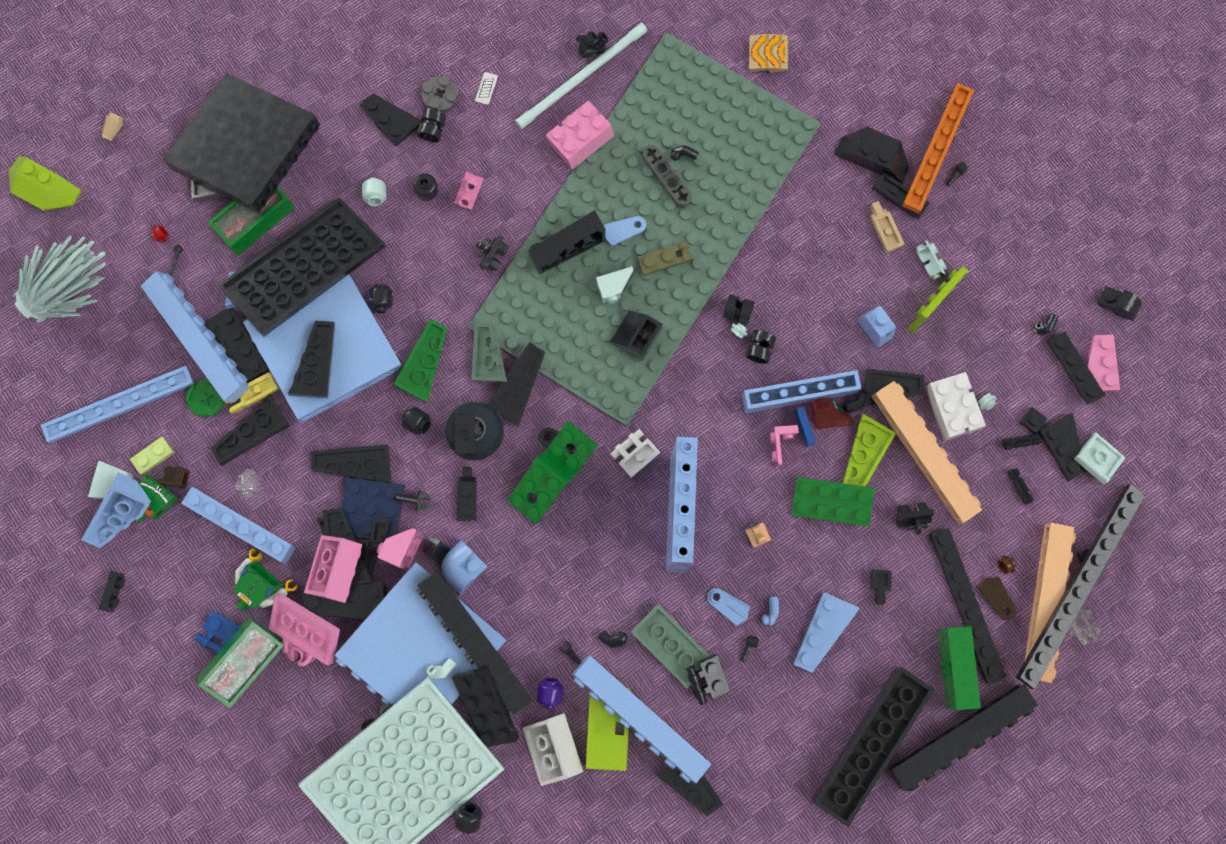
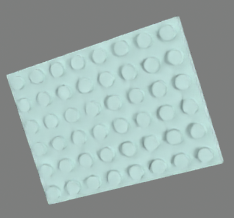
(402, 772)

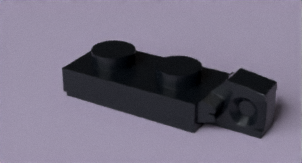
(467, 496)

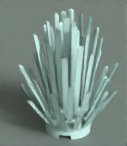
(57, 281)

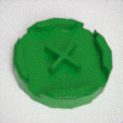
(204, 399)

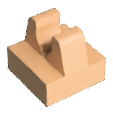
(757, 535)

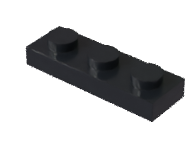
(895, 193)

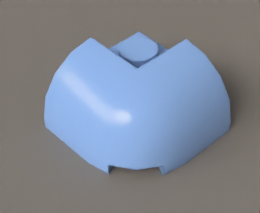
(461, 567)

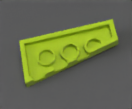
(935, 300)
(867, 451)

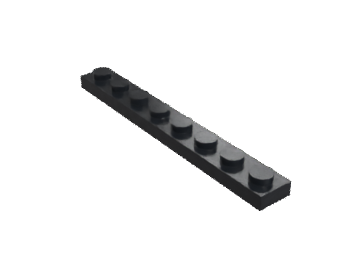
(967, 605)

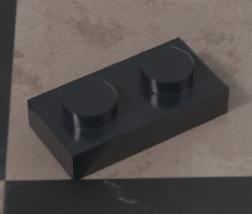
(110, 596)

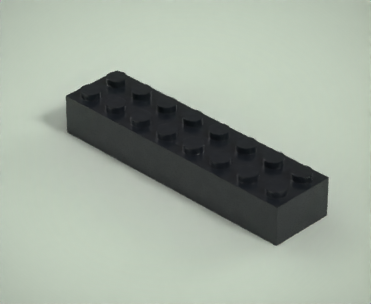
(872, 745)

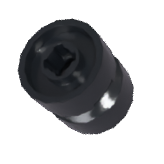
(431, 125)
(738, 309)
(761, 345)

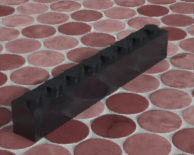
(473, 640)
(963, 737)

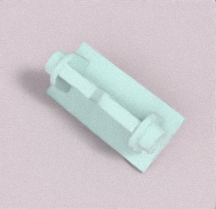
(929, 253)

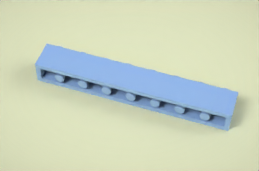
(195, 336)
(641, 719)

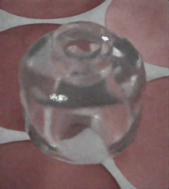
(248, 484)

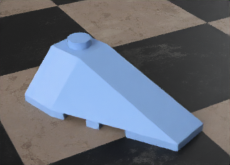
(120, 507)

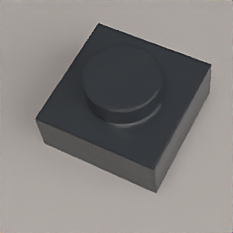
(1033, 420)

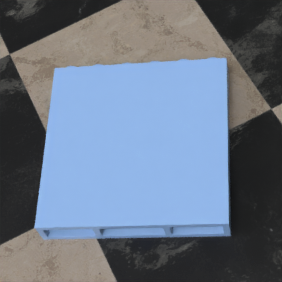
(359, 348)
(681, 493)
(405, 639)

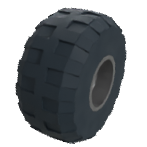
(488, 429)

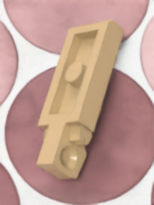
(885, 228)

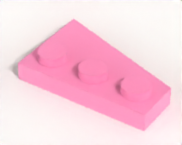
(1103, 362)

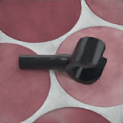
(961, 169)
(750, 642)
(570, 652)

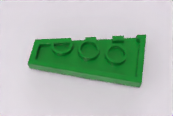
(422, 363)

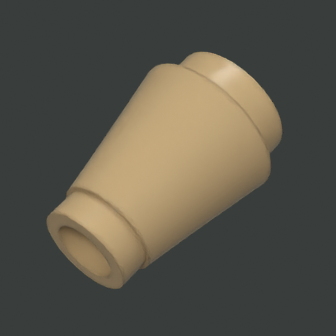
(112, 126)

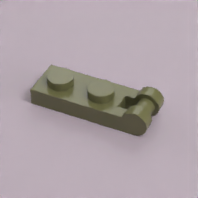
(664, 258)

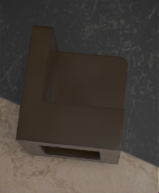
(175, 477)

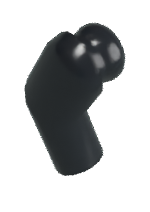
(684, 150)
(851, 406)

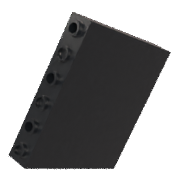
(242, 142)

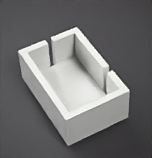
(954, 406)

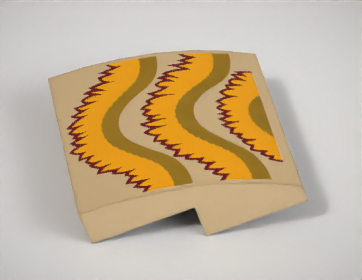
(768, 53)

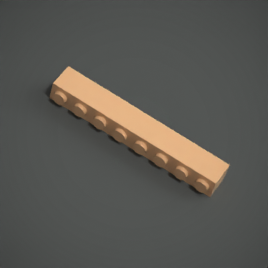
(927, 453)
(1050, 584)

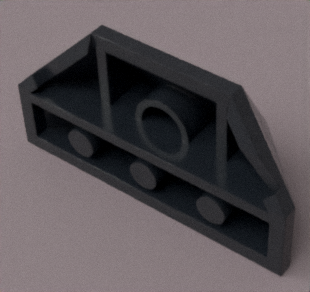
(874, 152)

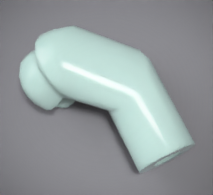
(441, 672)

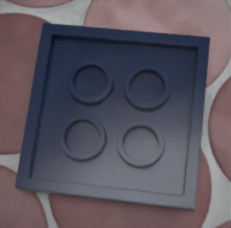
(368, 501)

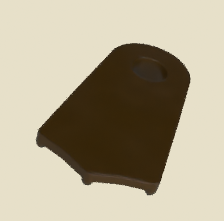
(997, 597)

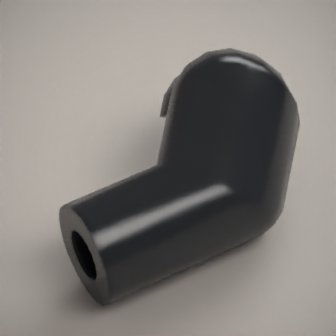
(1048, 326)
(613, 641)

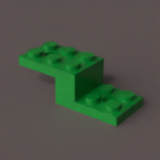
(552, 472)

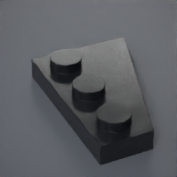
(878, 379)
(1064, 445)
(698, 794)

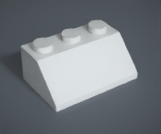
(552, 750)

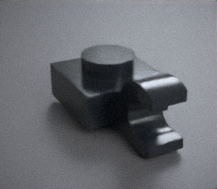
(880, 581)

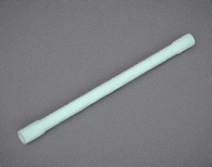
(530, 115)

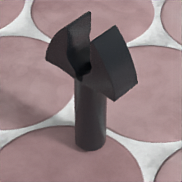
(413, 499)

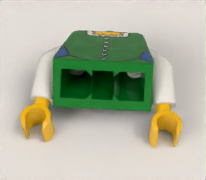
(257, 585)

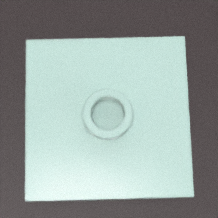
(1099, 458)

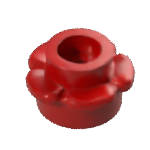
(159, 233)

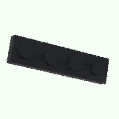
(1076, 368)

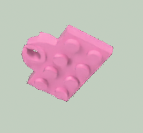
(303, 632)

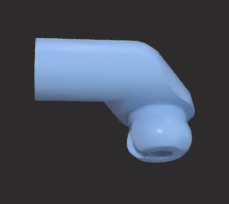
(773, 612)

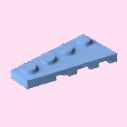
(825, 627)

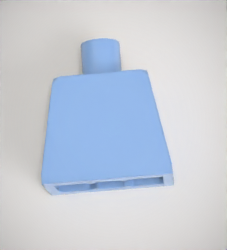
(877, 326)

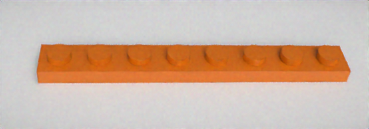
(938, 148)

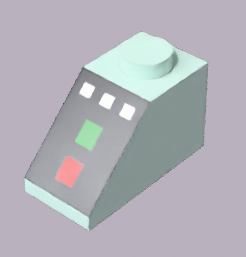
(614, 284)

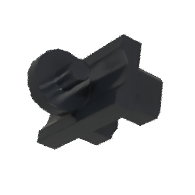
(591, 44)
(496, 246)
(914, 520)

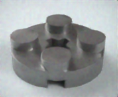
(442, 84)

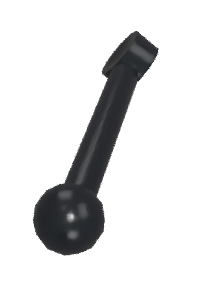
(178, 249)

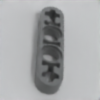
(670, 174)

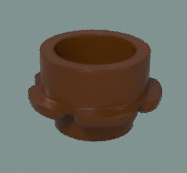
(1007, 564)

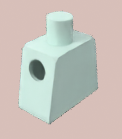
(103, 479)

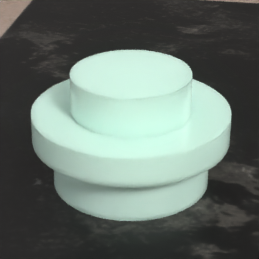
(739, 330)
(987, 402)

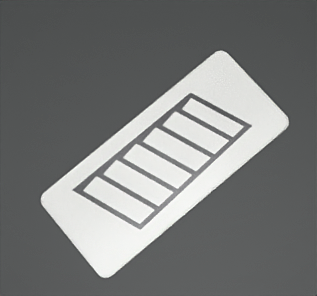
(486, 88)

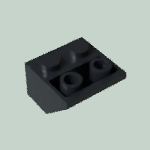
(637, 334)

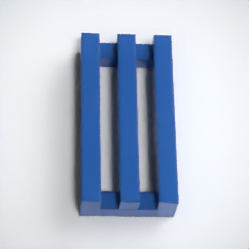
(804, 427)

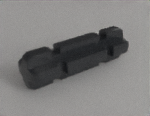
(1021, 441)
(1020, 486)

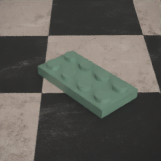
(669, 643)

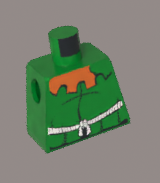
(160, 498)

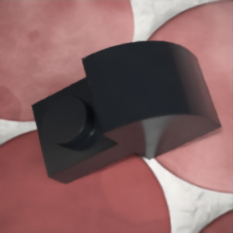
(1123, 303)

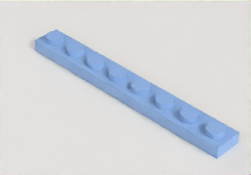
(117, 404)

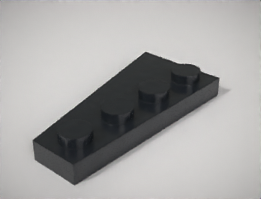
(314, 371)
(357, 462)

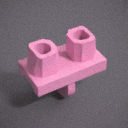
(468, 190)

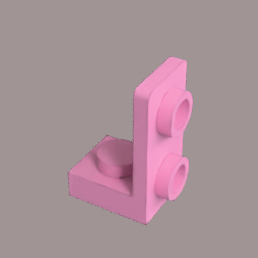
(786, 433)

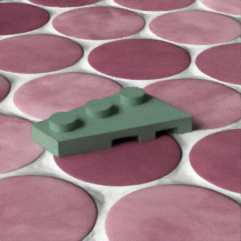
(487, 357)

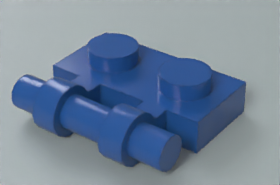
(217, 626)

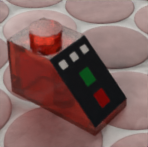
(829, 414)

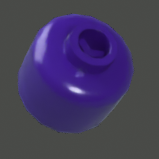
(550, 693)

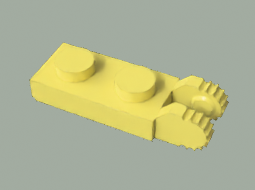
(258, 390)

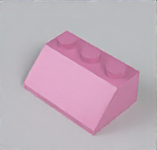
(400, 548)
(333, 568)

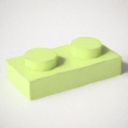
(152, 456)

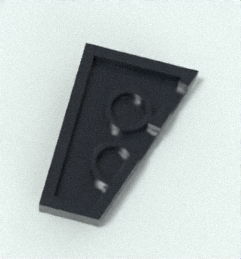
(390, 119)

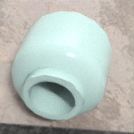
(374, 192)

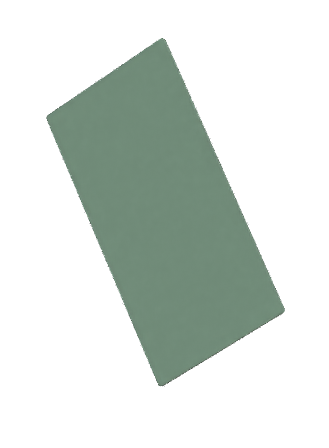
(744, 156)

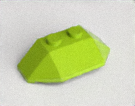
(41, 186)

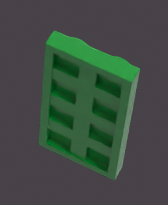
(833, 501)

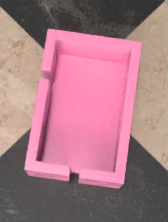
(580, 135)

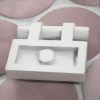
(638, 457)

